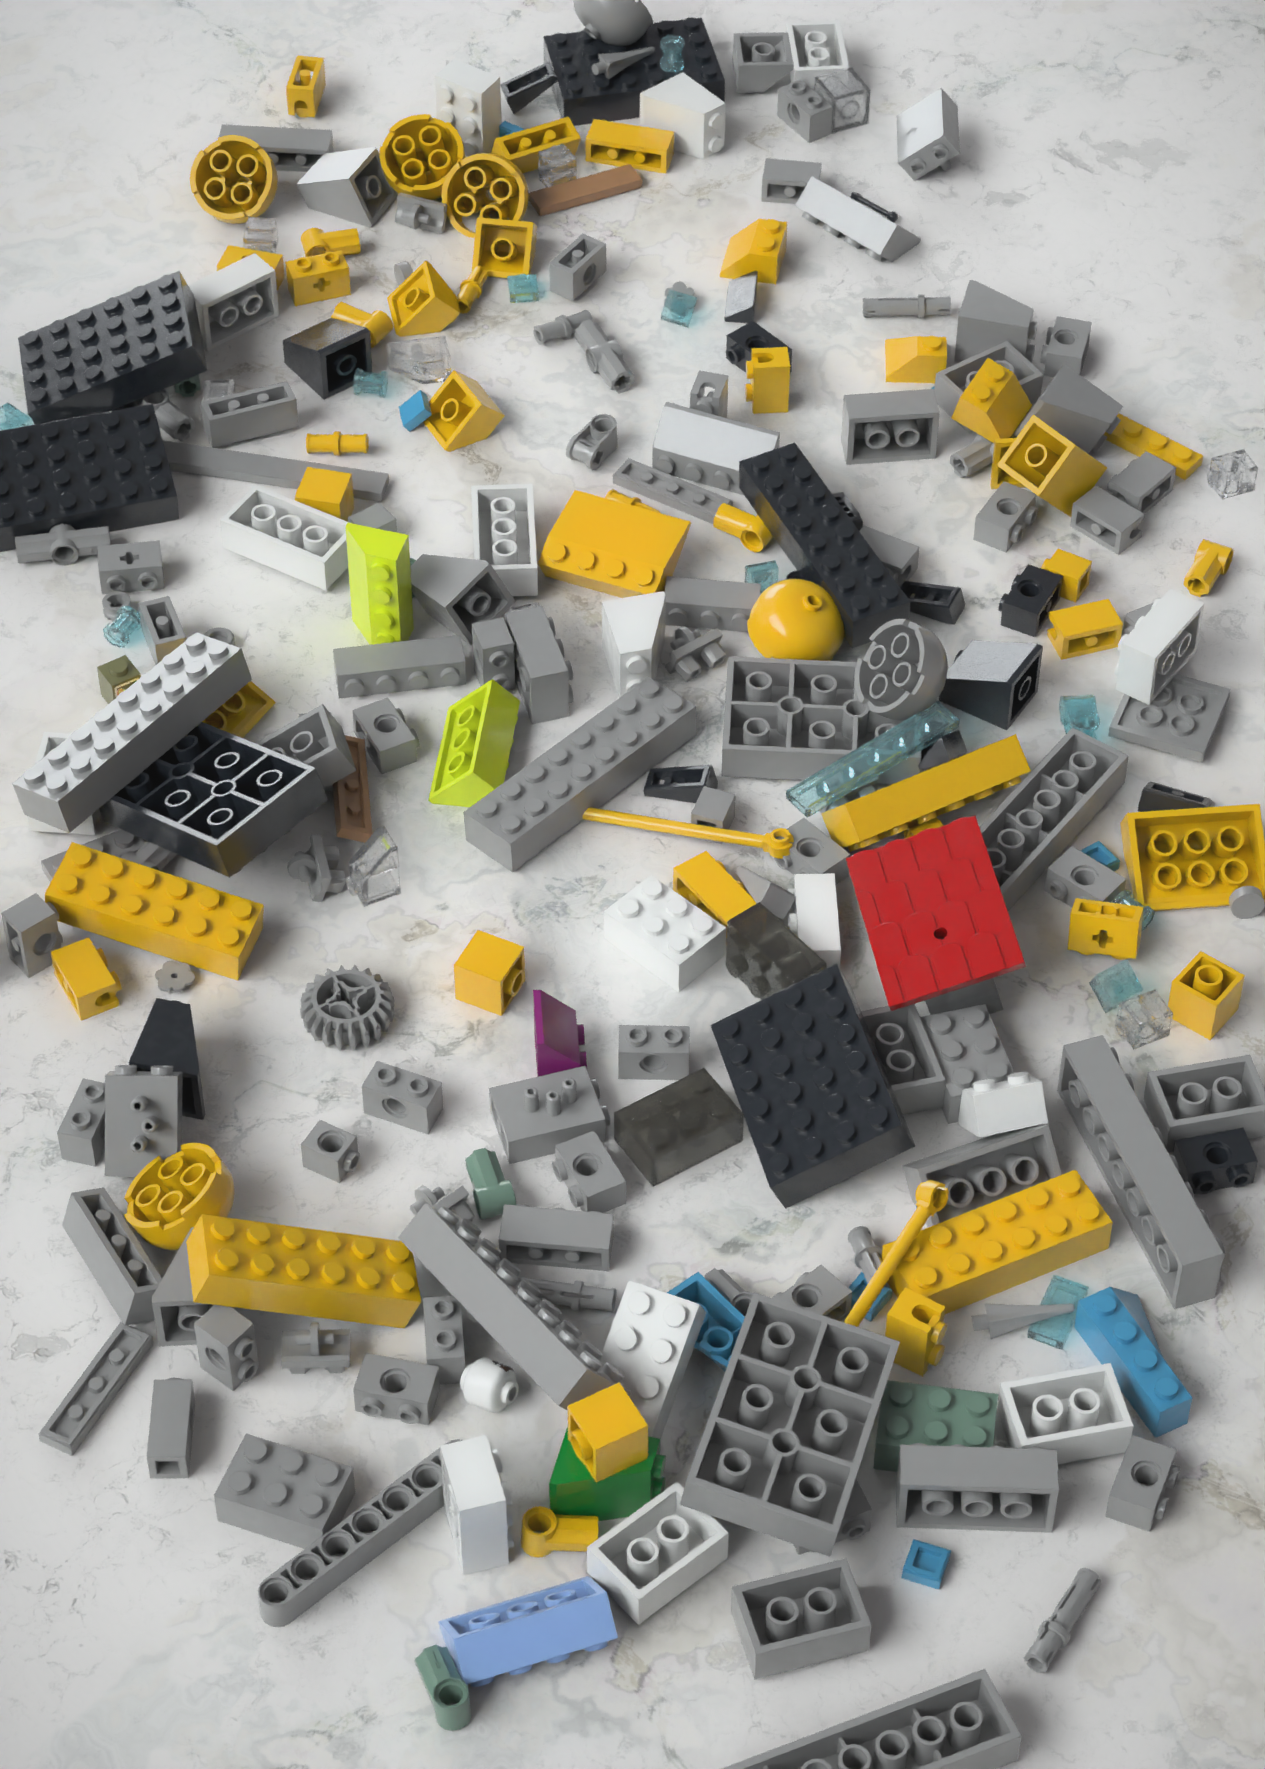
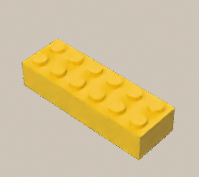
(927, 794)
(155, 911)
(1004, 1243)
(302, 1271)

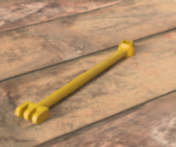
(768, 842)
(930, 1198)

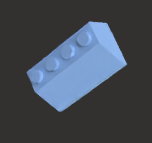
(529, 1631)

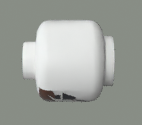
(489, 1385)

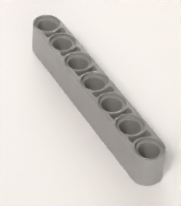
(349, 1539)

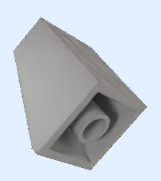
(348, 186)
(991, 319)
(1076, 410)
(459, 592)
(174, 1303)

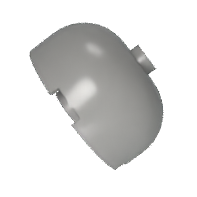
(614, 20)
(901, 670)

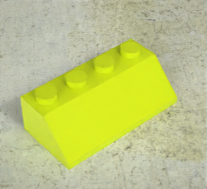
(380, 583)
(475, 746)

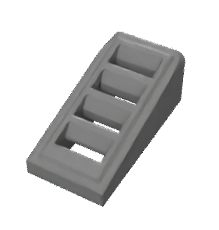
(766, 892)

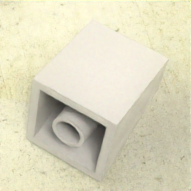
(688, 111)
(633, 638)

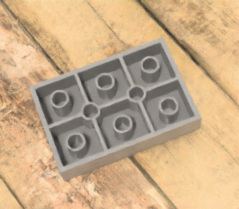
(797, 719)
(790, 1424)

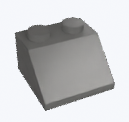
(760, 60)

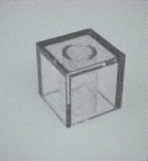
(847, 96)

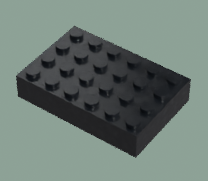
(593, 96)
(113, 352)
(85, 474)
(216, 799)
(811, 1086)

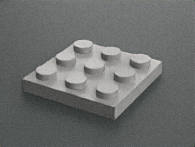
(1176, 721)

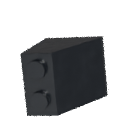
(329, 355)
(993, 680)
(170, 1041)

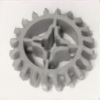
(347, 1007)

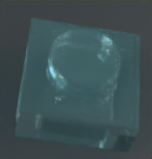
(523, 288)
(678, 308)
(762, 573)

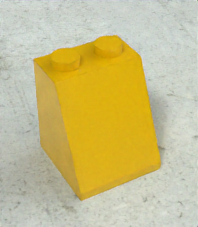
(1051, 465)

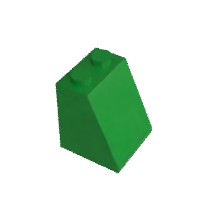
(618, 1496)

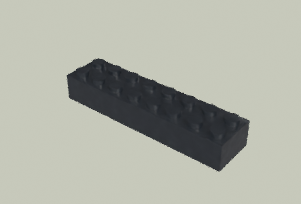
(822, 540)

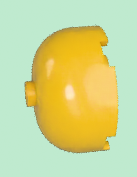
(416, 147)
(234, 179)
(468, 187)
(796, 622)
(174, 1193)

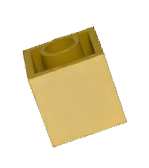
(327, 492)
(489, 972)
(1205, 995)
(607, 1432)

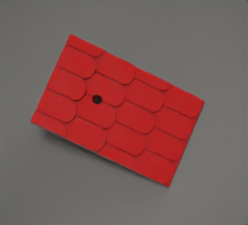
(936, 918)

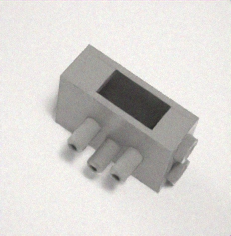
(928, 135)
(547, 1112)
(141, 1117)

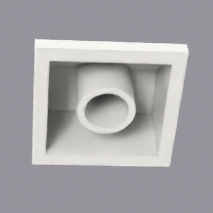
(1003, 1105)

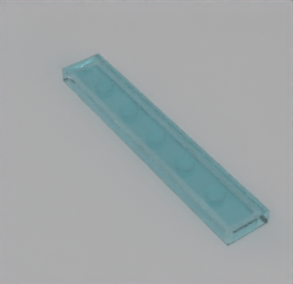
(872, 759)

